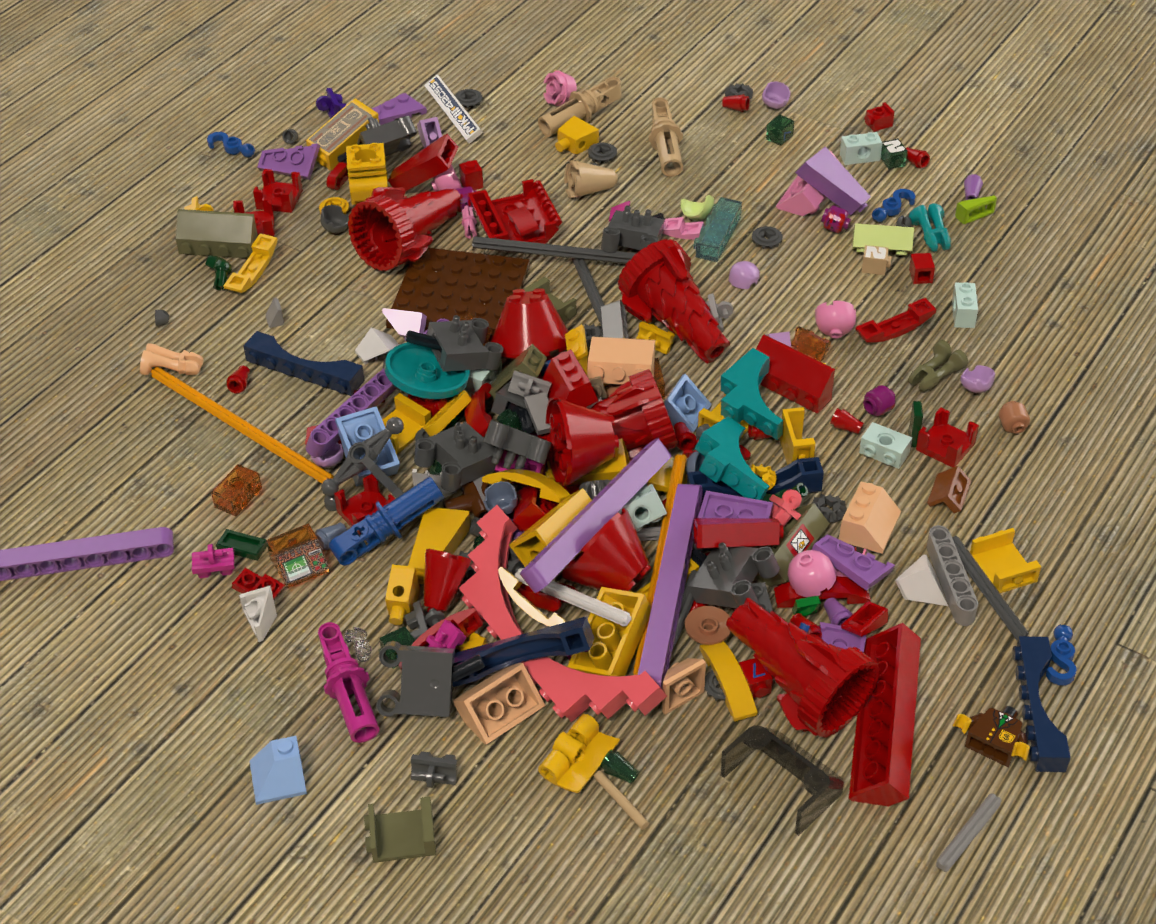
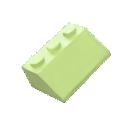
(895, 238)

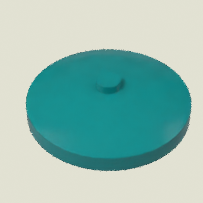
(420, 374)

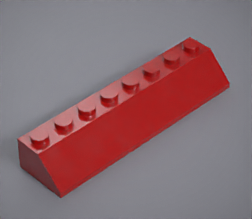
(887, 721)

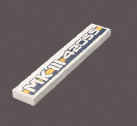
(453, 109)

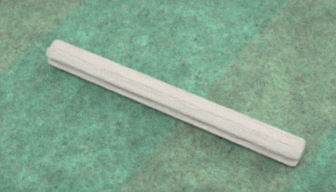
(583, 601)

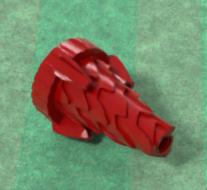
(397, 228)
(661, 285)
(637, 414)
(821, 681)

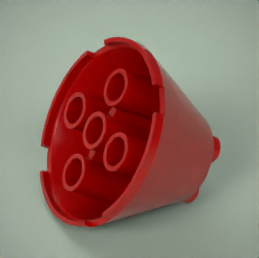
(529, 320)
(579, 440)
(610, 557)

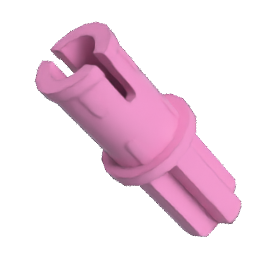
(469, 222)

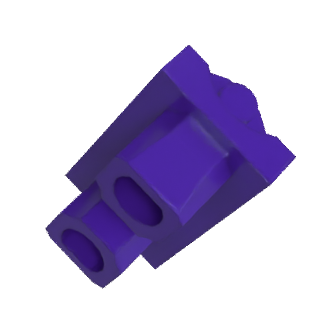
(331, 103)

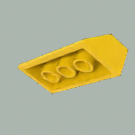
(613, 643)

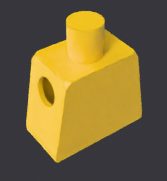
(576, 136)
(401, 592)

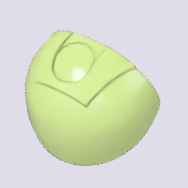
(697, 210)

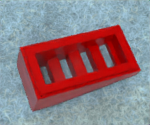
(866, 619)

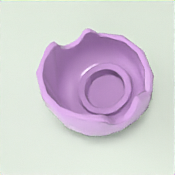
(776, 95)
(744, 274)
(978, 380)
(331, 457)

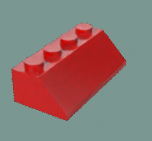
(797, 375)

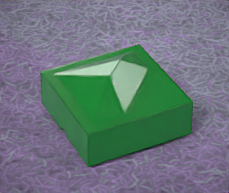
(806, 605)

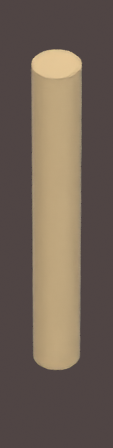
(621, 800)

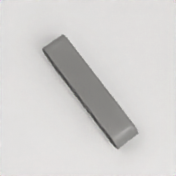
(614, 320)
(952, 575)

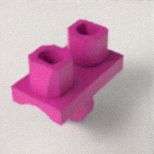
(213, 560)
(447, 636)

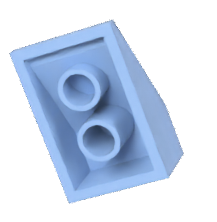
(360, 427)

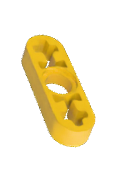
(447, 413)

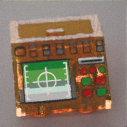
(297, 555)

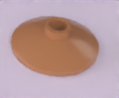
(707, 625)

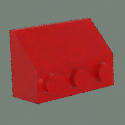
(569, 380)
(530, 507)

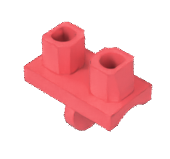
(784, 507)

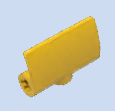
(577, 755)

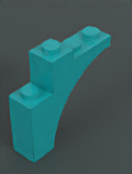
(743, 397)
(725, 462)

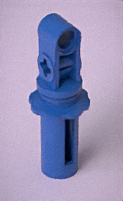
(385, 521)

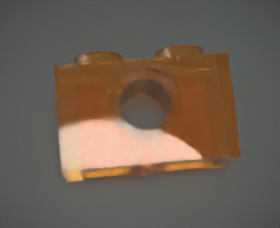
(236, 490)

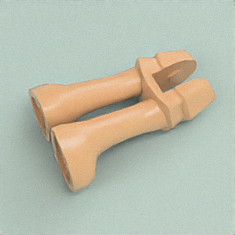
(157, 356)

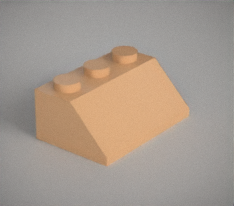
(619, 358)
(869, 518)
(499, 702)

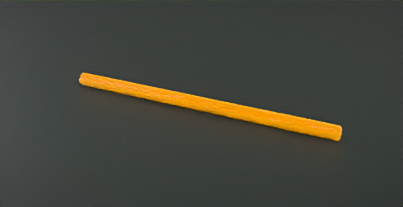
(241, 425)
(676, 478)

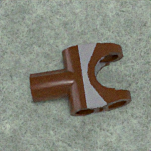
(471, 500)

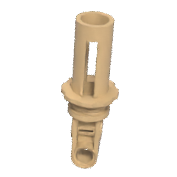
(581, 105)
(665, 136)

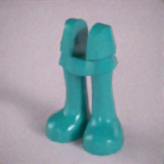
(933, 214)

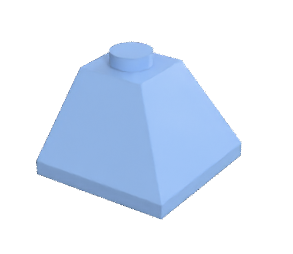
(278, 771)

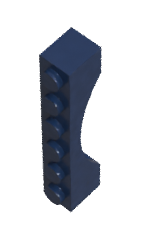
(336, 375)
(800, 471)
(555, 640)
(1048, 744)

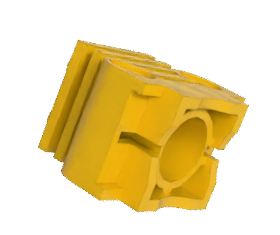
(365, 170)

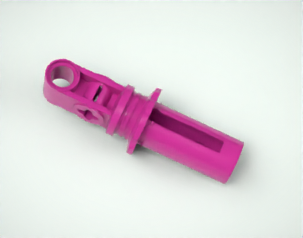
(347, 678)

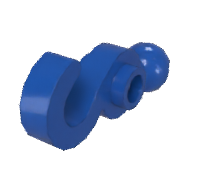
(231, 144)
(892, 205)
(1062, 655)

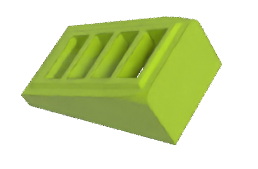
(975, 209)

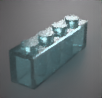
(718, 229)

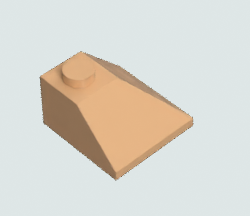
(683, 683)

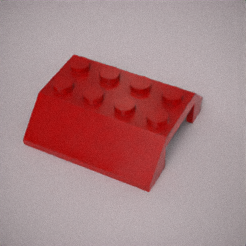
(496, 221)

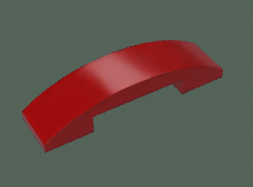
(896, 326)
(475, 410)
(842, 588)
(466, 621)

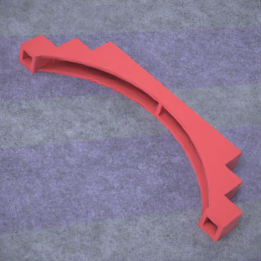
(566, 687)

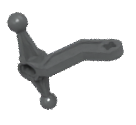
(354, 465)

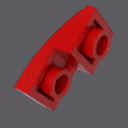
(523, 221)
(250, 581)

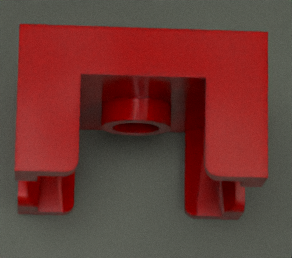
(283, 195)
(263, 219)
(946, 441)
(362, 504)

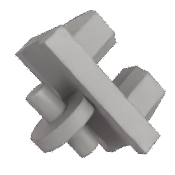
(720, 310)
(527, 385)

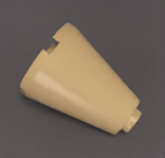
(587, 178)

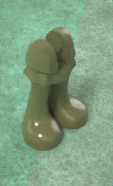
(942, 354)

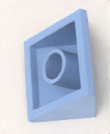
(685, 403)

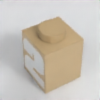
(876, 260)

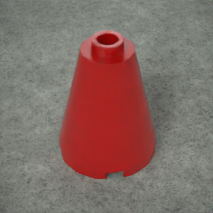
(442, 578)

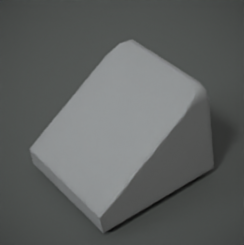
(274, 314)

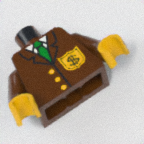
(995, 734)

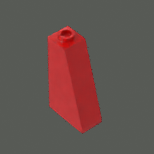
(425, 164)
(736, 532)

